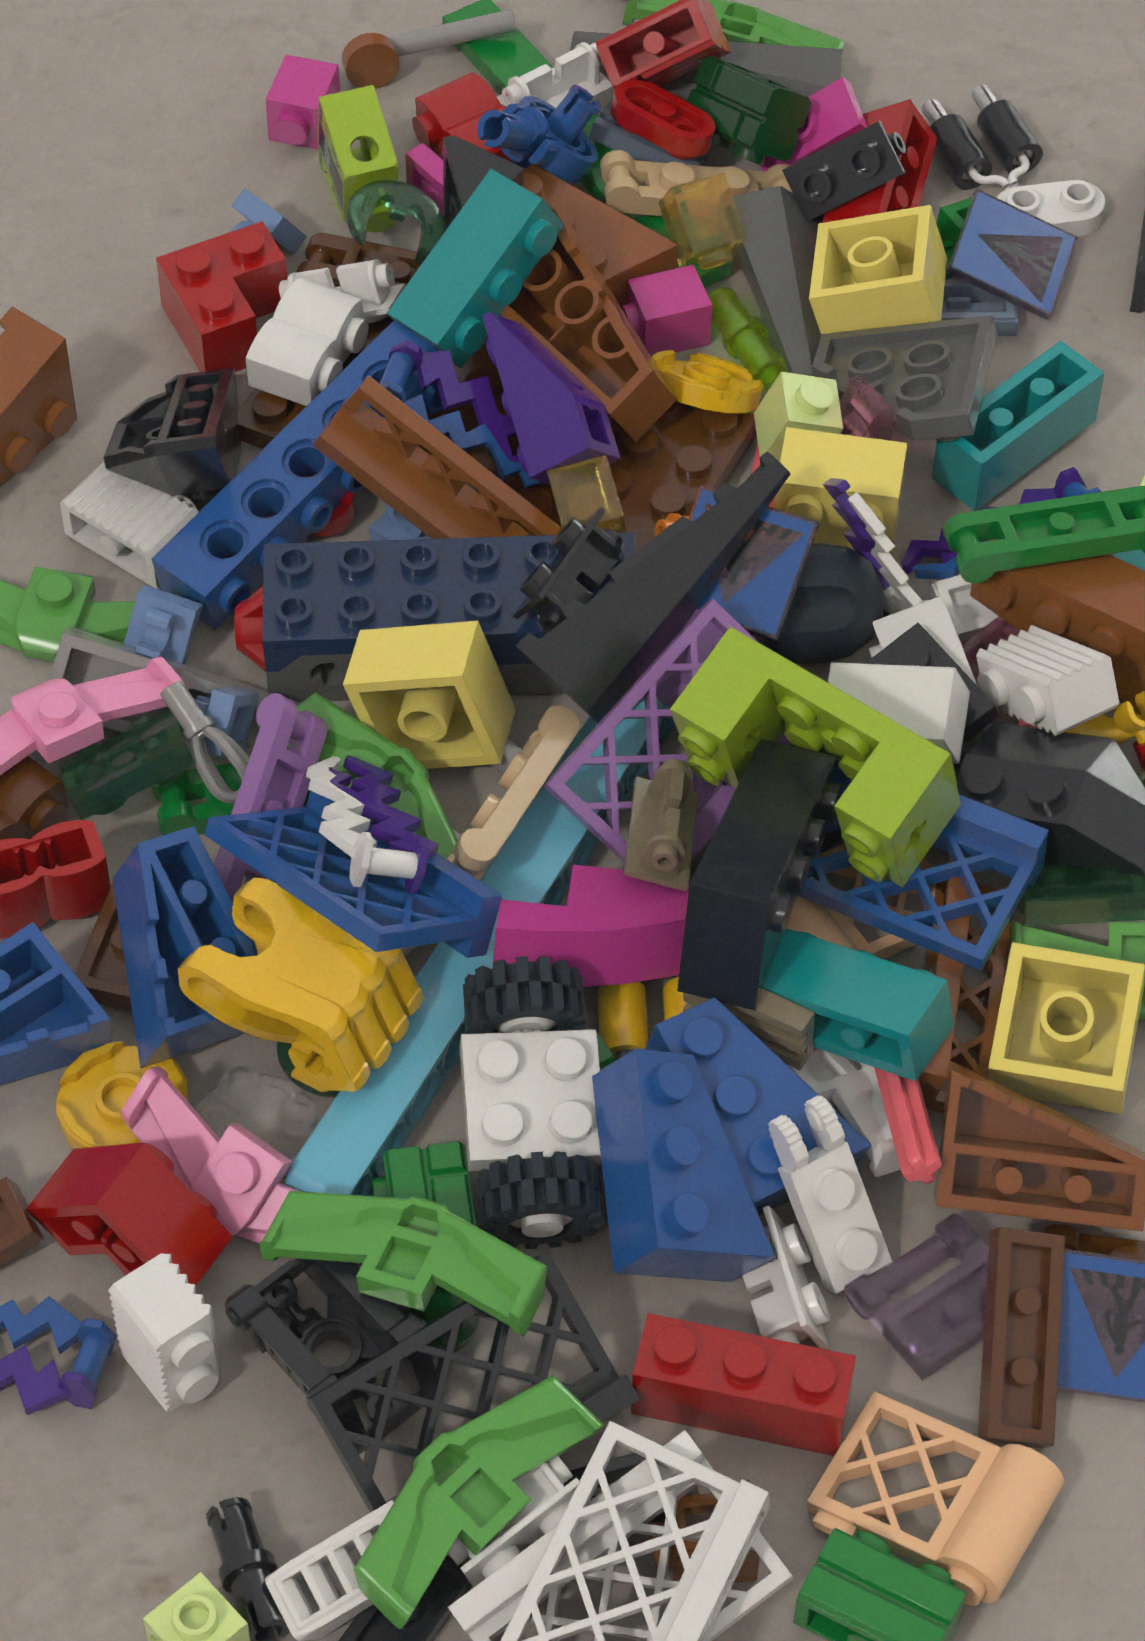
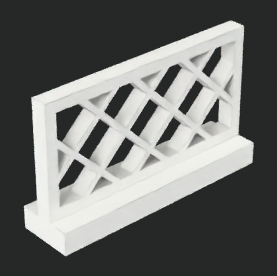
(706, 1575)
(491, 1604)

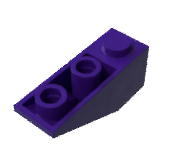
(549, 406)

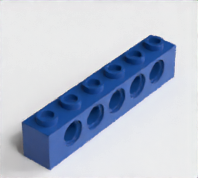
(279, 487)

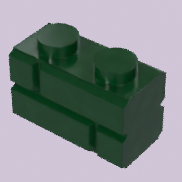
(749, 110)

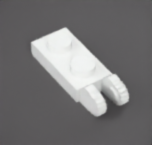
(829, 1197)

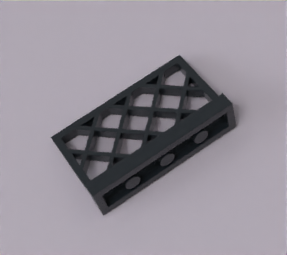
(599, 1391)

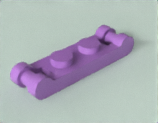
(274, 774)

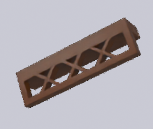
(422, 486)
(962, 996)

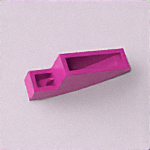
(609, 930)

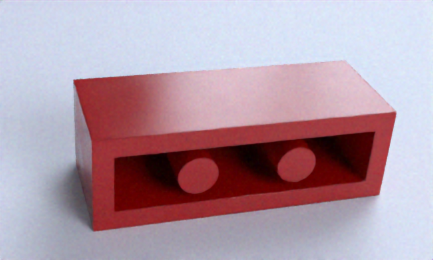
(907, 188)
(742, 1384)

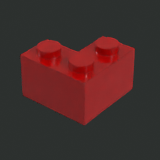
(219, 291)
(130, 1209)

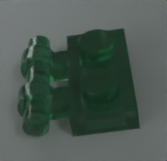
(140, 758)

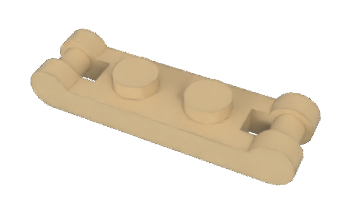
(640, 185)
(522, 781)

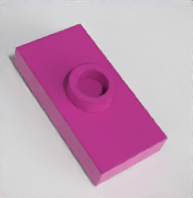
(830, 119)

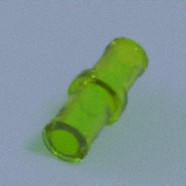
(745, 337)

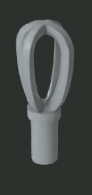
(196, 728)

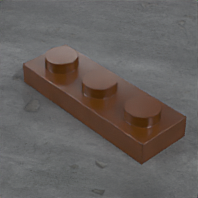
(1021, 1337)

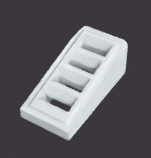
(306, 1590)

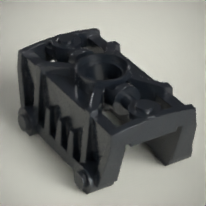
(353, 1317)

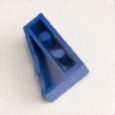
(166, 910)
(43, 1009)
(748, 1092)
(671, 1174)

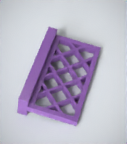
(711, 799)

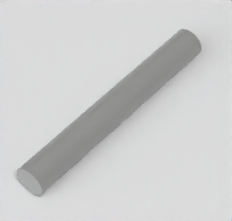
(454, 33)

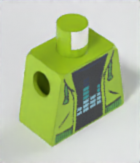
(341, 121)

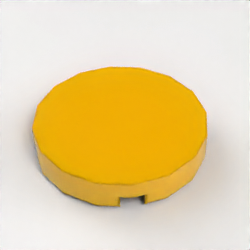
(710, 382)
(98, 1089)

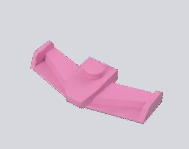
(69, 717)
(233, 1172)

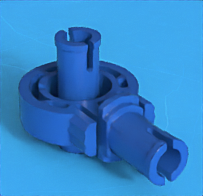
(544, 134)

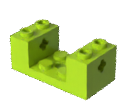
(900, 781)

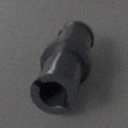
(246, 1567)

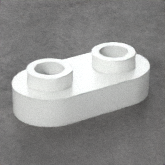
(1065, 204)

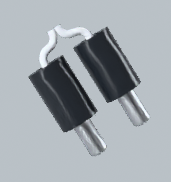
(1002, 129)

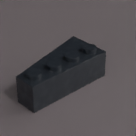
(755, 872)

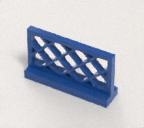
(976, 832)
(381, 912)

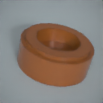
(370, 60)

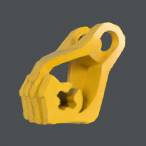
(306, 988)

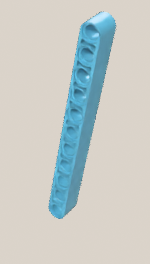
(531, 868)

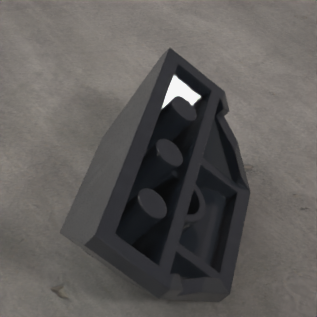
(182, 436)
(1065, 784)

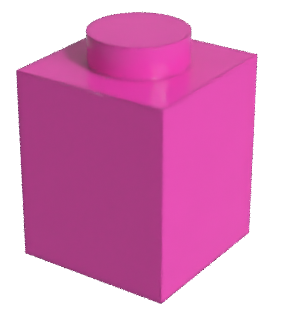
(295, 99)
(669, 310)

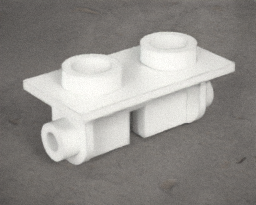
(553, 84)
(366, 280)
(795, 1306)
(540, 1516)

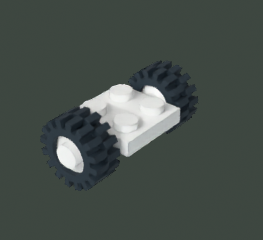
(531, 1102)

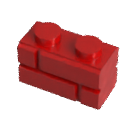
(664, 44)

